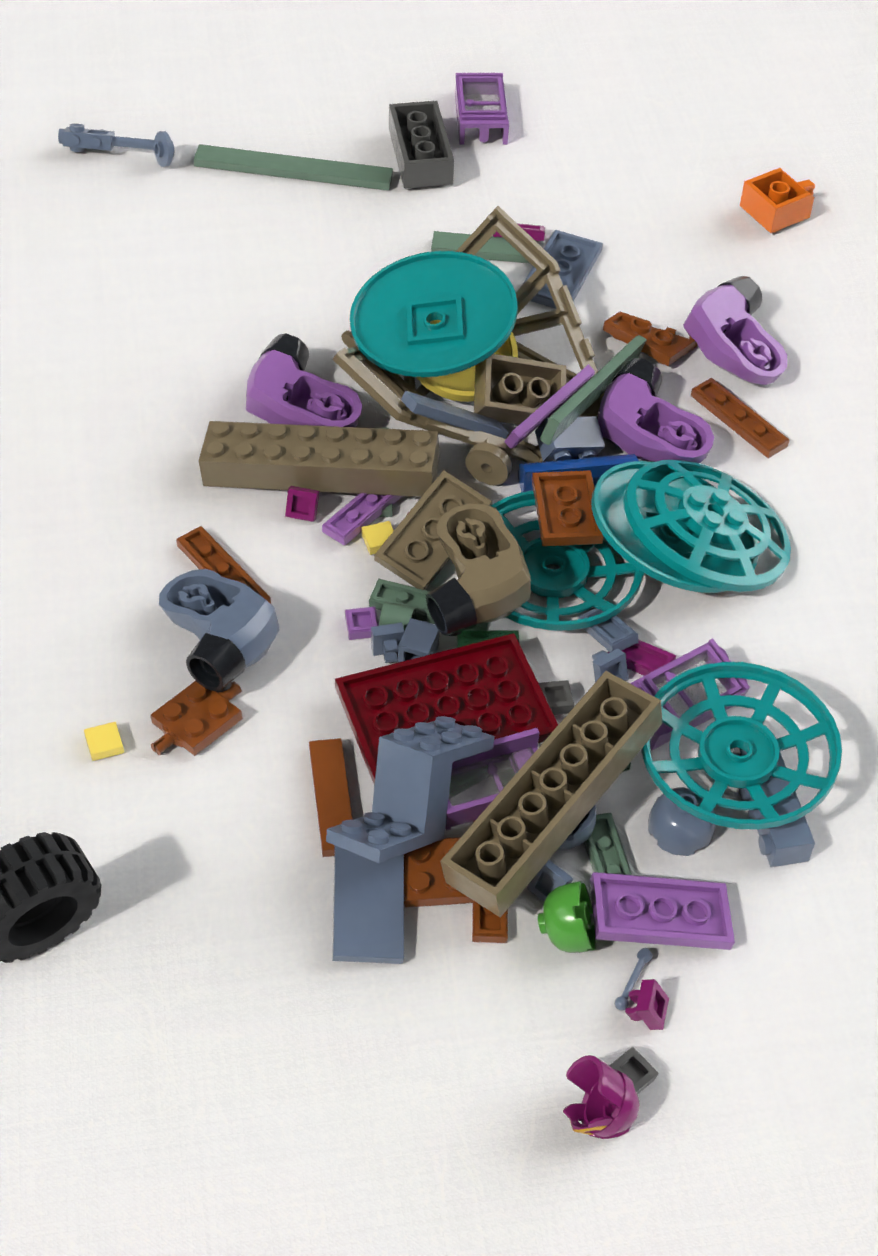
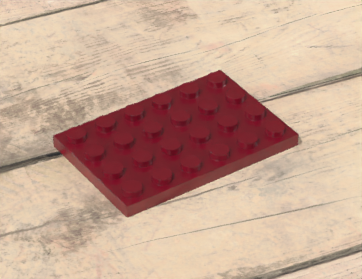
(474, 684)

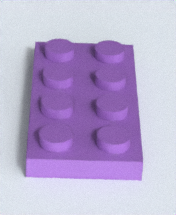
(661, 911)

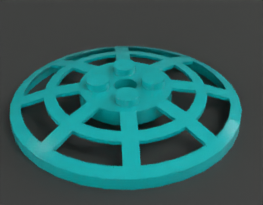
(711, 516)
(568, 578)
(748, 735)

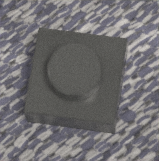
(558, 696)
(637, 1068)

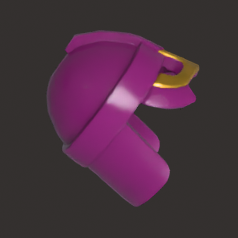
(608, 1101)

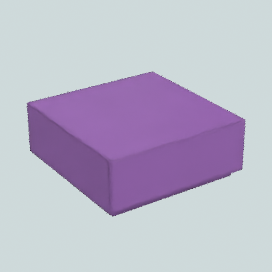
(360, 622)

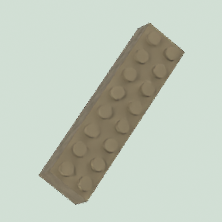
(319, 458)
(551, 793)

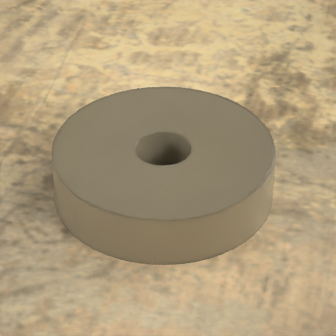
(488, 463)

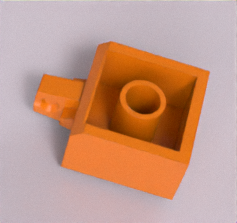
(777, 199)

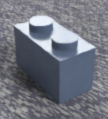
(578, 441)

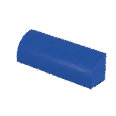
(597, 465)

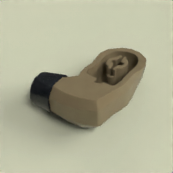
(488, 569)

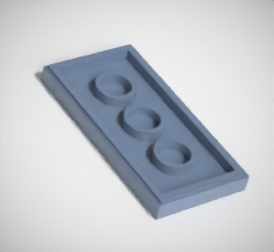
(575, 259)
(368, 909)

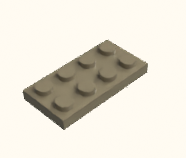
(414, 546)

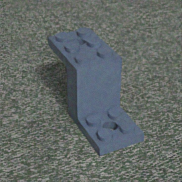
(410, 789)

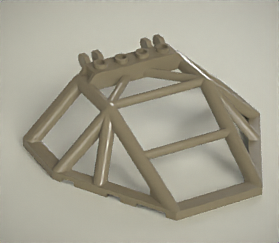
(566, 314)

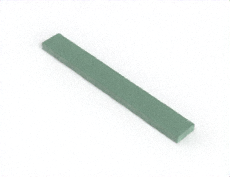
(293, 167)
(590, 391)

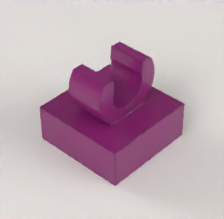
(302, 503)
(651, 1004)

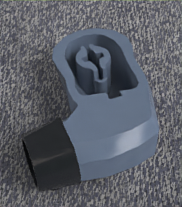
(229, 620)

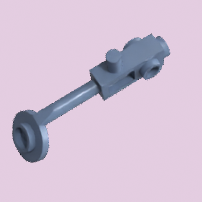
(80, 138)

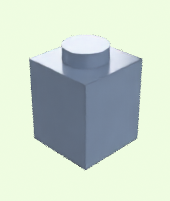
(418, 640)

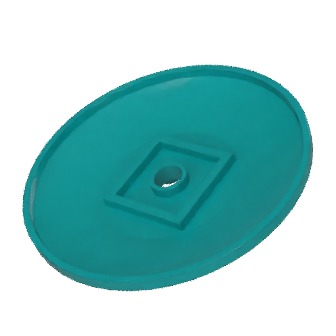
(458, 288)
(612, 521)

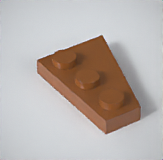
(660, 344)

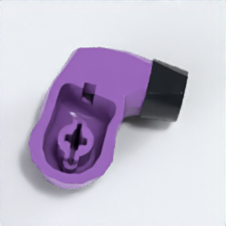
(731, 336)
(289, 395)
(647, 424)

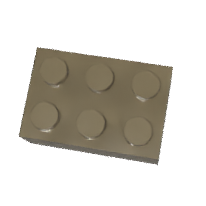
(514, 387)

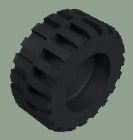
(43, 893)

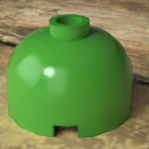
(568, 918)

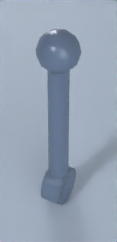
(644, 956)

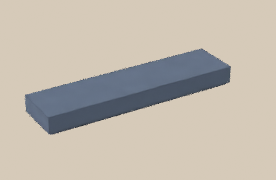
(452, 415)

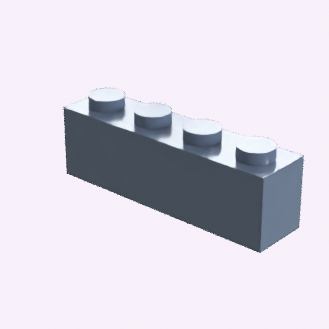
(787, 843)

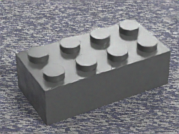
(421, 144)

